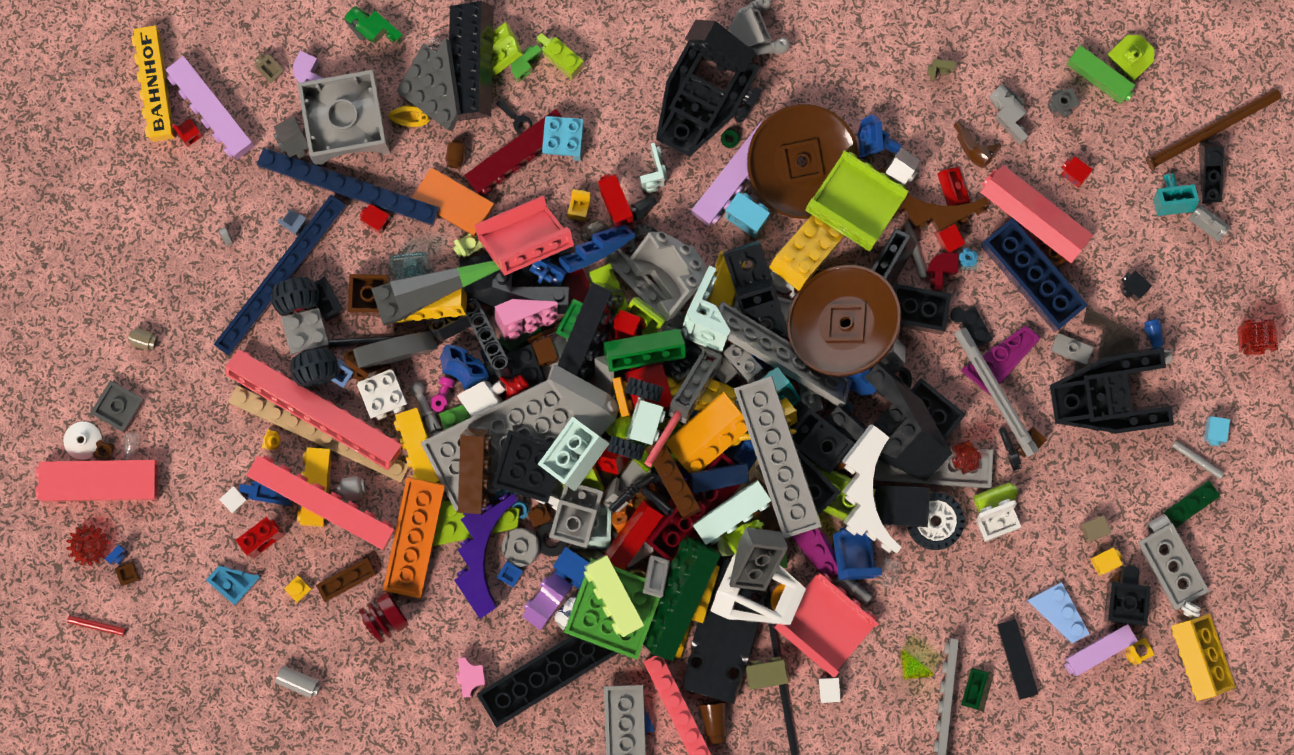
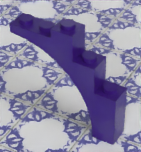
(474, 581)

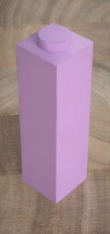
(1100, 650)

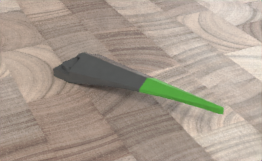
(409, 295)

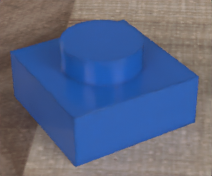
(116, 555)
(510, 574)

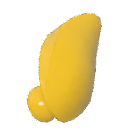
(409, 116)

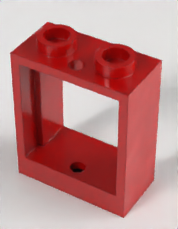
(615, 200)

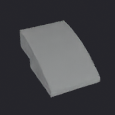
(577, 515)

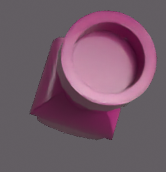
(439, 401)

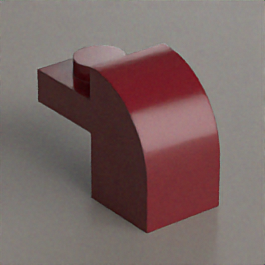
(942, 265)

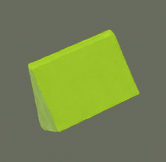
(652, 319)

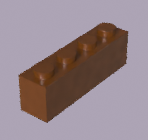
(675, 482)

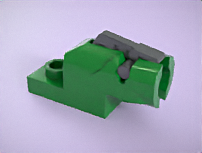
(371, 26)

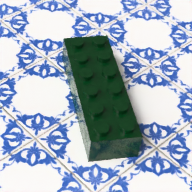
(682, 593)

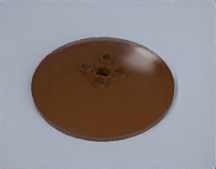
(780, 141)
(826, 302)

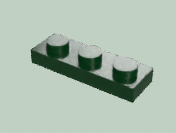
(1192, 504)

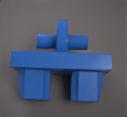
(548, 272)

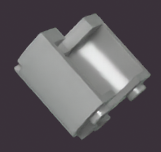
(671, 267)

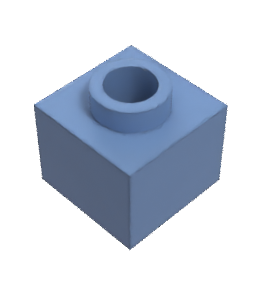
(342, 379)

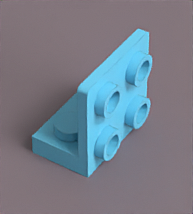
(563, 137)

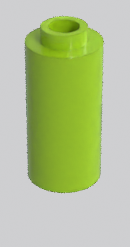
(995, 496)

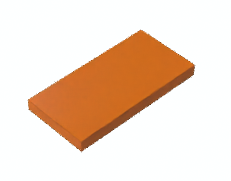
(456, 202)

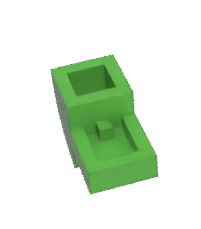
(521, 67)

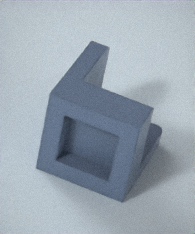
(293, 222)

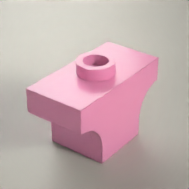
(470, 676)

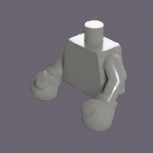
(752, 31)

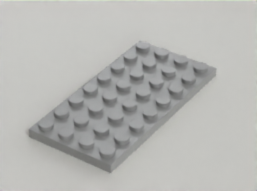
(532, 413)

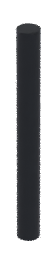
(358, 341)

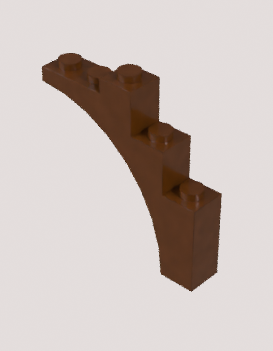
(941, 217)

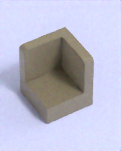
(1095, 529)

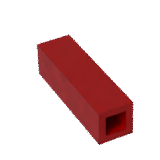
(633, 535)

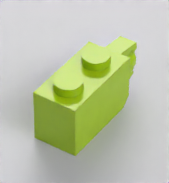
(561, 56)

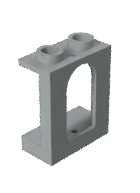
(744, 363)

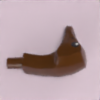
(979, 154)

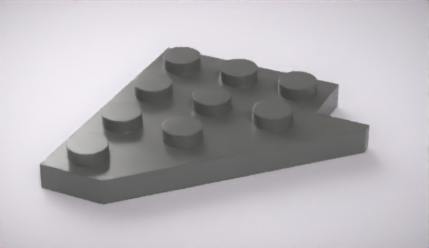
(432, 84)

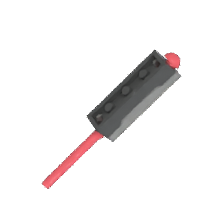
(688, 396)

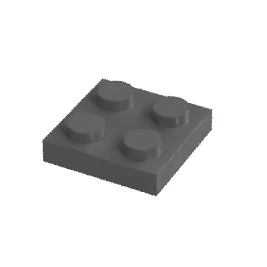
(117, 406)

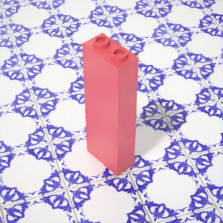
(1036, 213)
(97, 480)

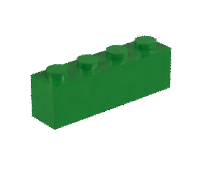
(644, 350)

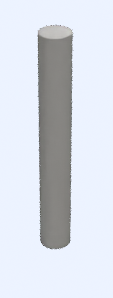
(916, 252)
(1197, 459)

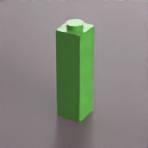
(1101, 75)

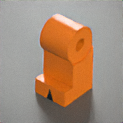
(620, 519)

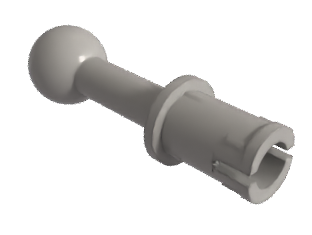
(417, 390)

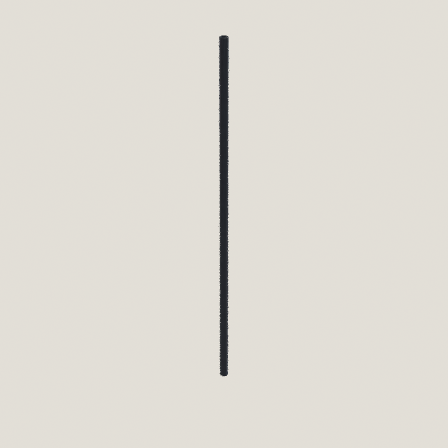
(783, 688)

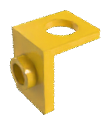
(1132, 655)

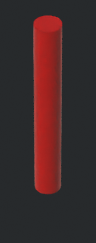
(96, 625)

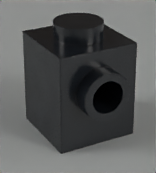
(1134, 286)

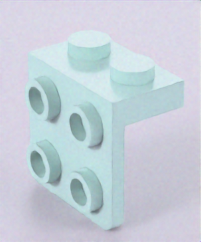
(655, 180)

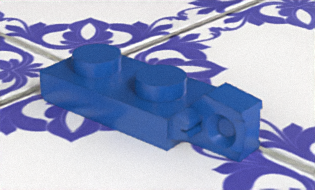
(263, 494)

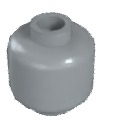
(352, 488)

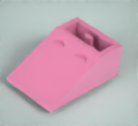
(523, 316)

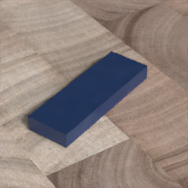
(719, 477)

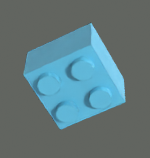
(747, 214)

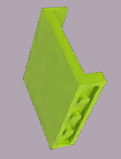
(857, 200)

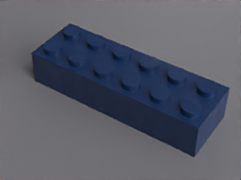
(1034, 275)

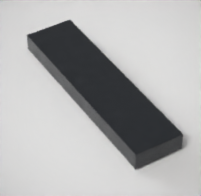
(1017, 659)

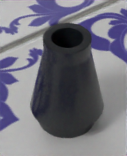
(643, 207)

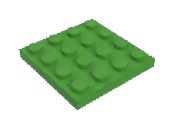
(592, 625)

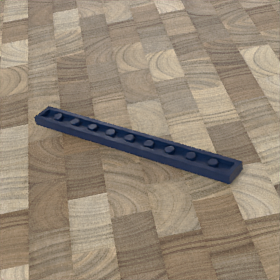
(348, 187)
(283, 270)

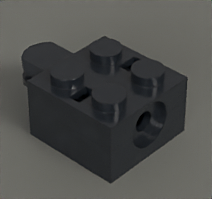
(1125, 599)

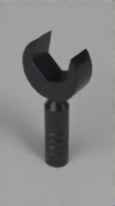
(517, 120)
(1012, 455)

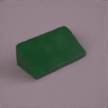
(977, 689)

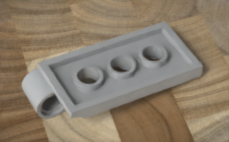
(1164, 532)

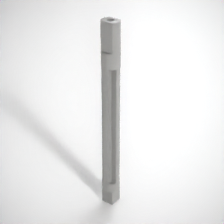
(996, 392)

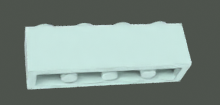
(731, 512)

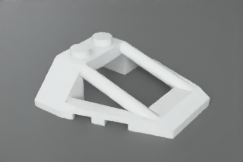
(785, 609)

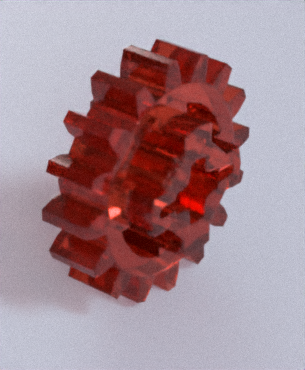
(82, 551)

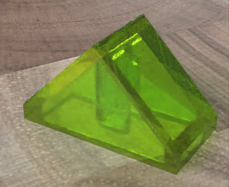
(911, 667)

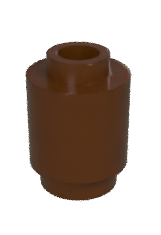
(455, 154)

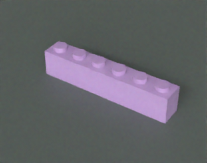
(209, 107)
(724, 187)

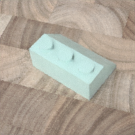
(573, 453)

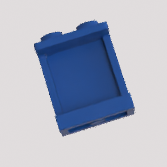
(854, 556)

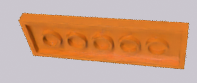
(414, 537)

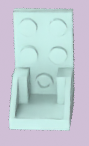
(707, 329)

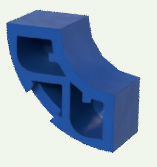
(463, 366)

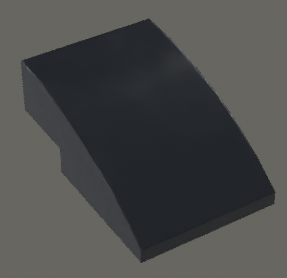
(902, 505)

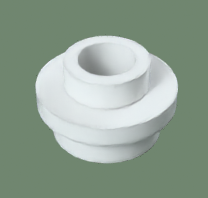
(1191, 610)

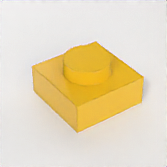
(297, 589)

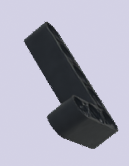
(449, 326)

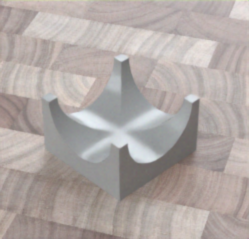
(342, 116)

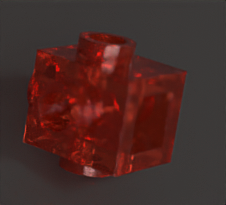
(968, 460)

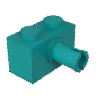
(1175, 198)

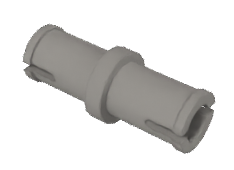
(854, 589)

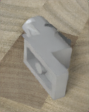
(1010, 113)

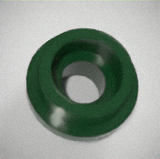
(732, 133)

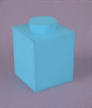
(1216, 430)

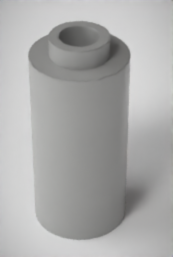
(298, 682)

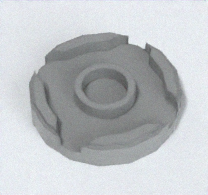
(521, 547)

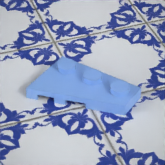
(1060, 611)

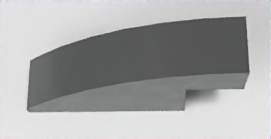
(395, 349)

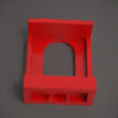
(254, 540)

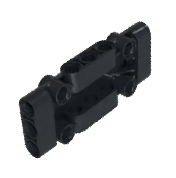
(721, 646)

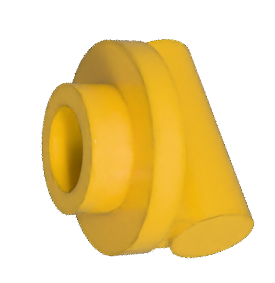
(271, 440)

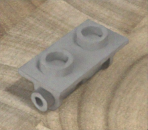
(1209, 223)

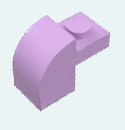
(305, 67)

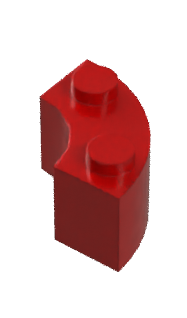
(628, 325)

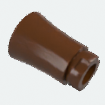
(714, 721)

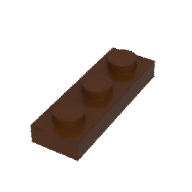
(346, 579)

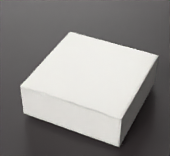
(233, 500)

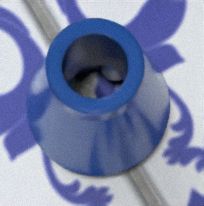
(1154, 332)

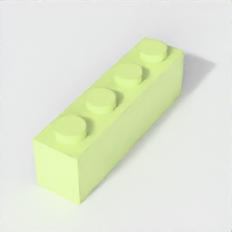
(614, 596)

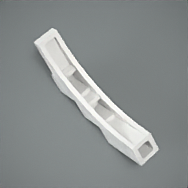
(862, 460)

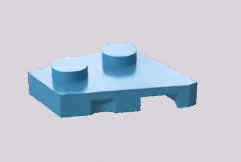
(232, 583)

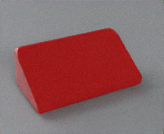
(953, 187)

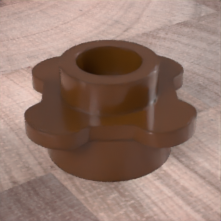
(108, 447)

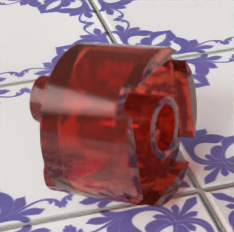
(1257, 337)

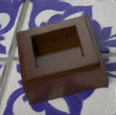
(127, 574)

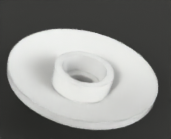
(81, 450)

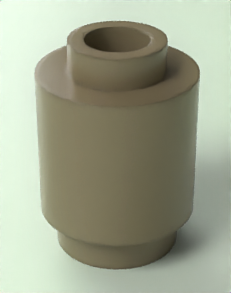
(143, 339)

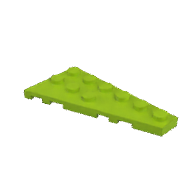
(452, 529)

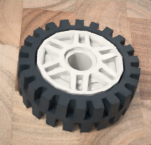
(950, 525)

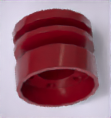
(383, 617)

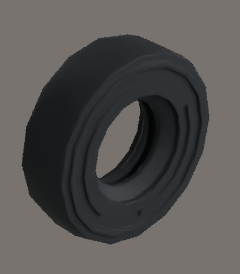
(544, 548)

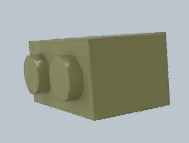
(768, 674)

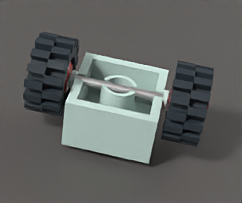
(643, 422)

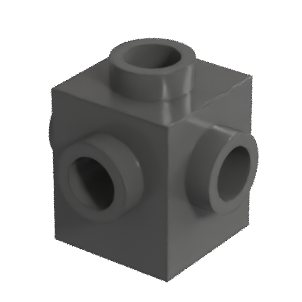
(1063, 103)

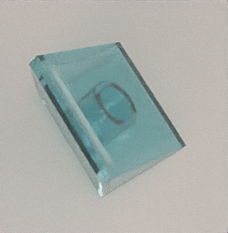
(409, 265)

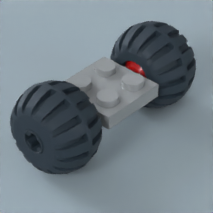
(304, 331)

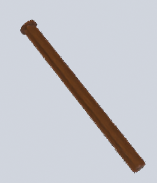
(1213, 129)

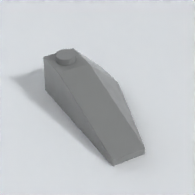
(588, 403)

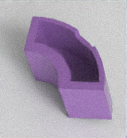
(547, 600)

